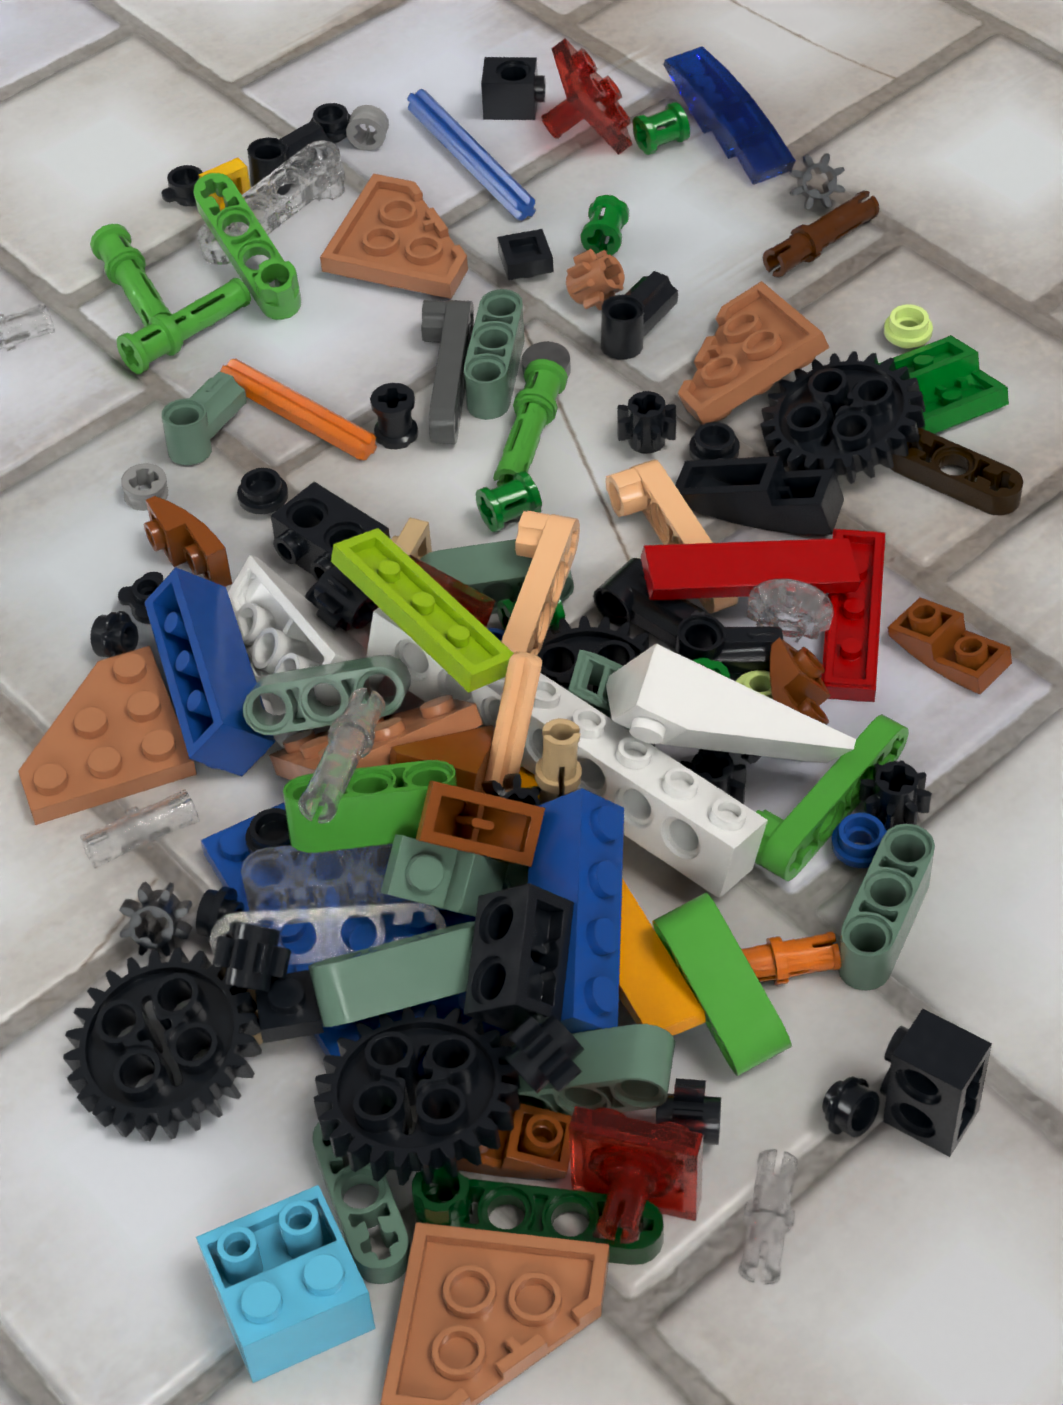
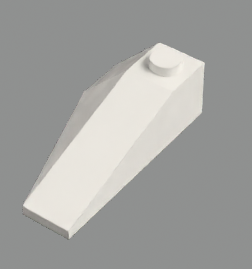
(287, 635)
(691, 706)

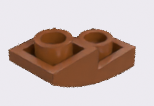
(186, 540)
(944, 645)
(797, 680)
(531, 1150)

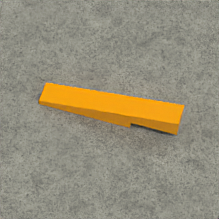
(648, 976)

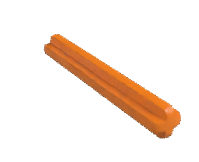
(302, 410)

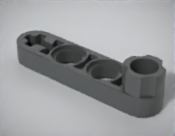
(452, 326)

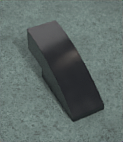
(762, 494)

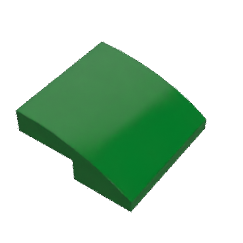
(952, 383)

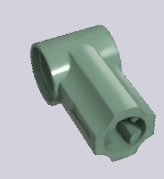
(195, 420)

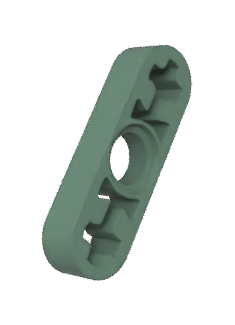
(356, 1222)

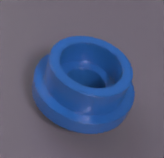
(857, 829)

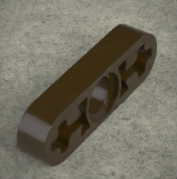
(996, 487)

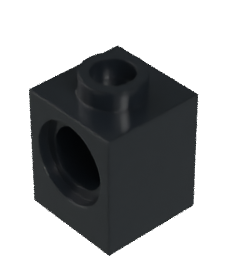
(511, 88)

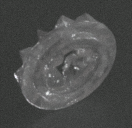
(777, 600)

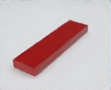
(738, 567)
(853, 636)

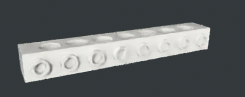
(663, 801)

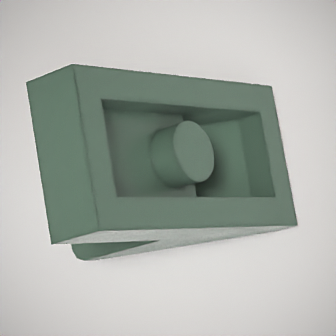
(440, 875)

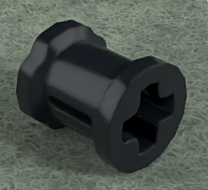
(393, 409)

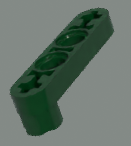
(540, 1208)

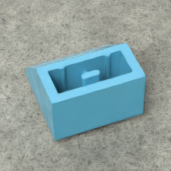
(286, 1283)

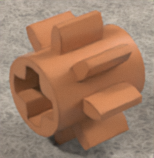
(594, 278)

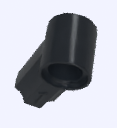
(270, 153)
(632, 315)
(626, 599)
(736, 647)

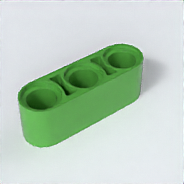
(372, 809)
(723, 983)

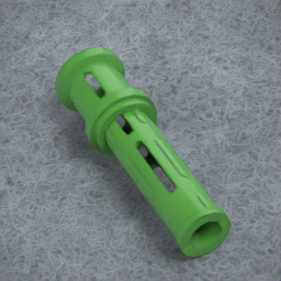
(127, 268)
(167, 333)
(534, 409)

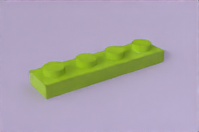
(422, 609)

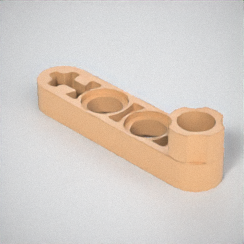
(651, 490)
(553, 546)

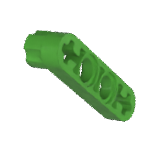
(275, 302)
(794, 841)

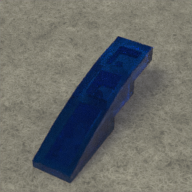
(730, 113)

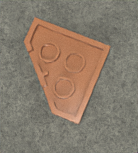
(396, 241)
(752, 349)
(430, 720)
(107, 741)
(486, 1310)

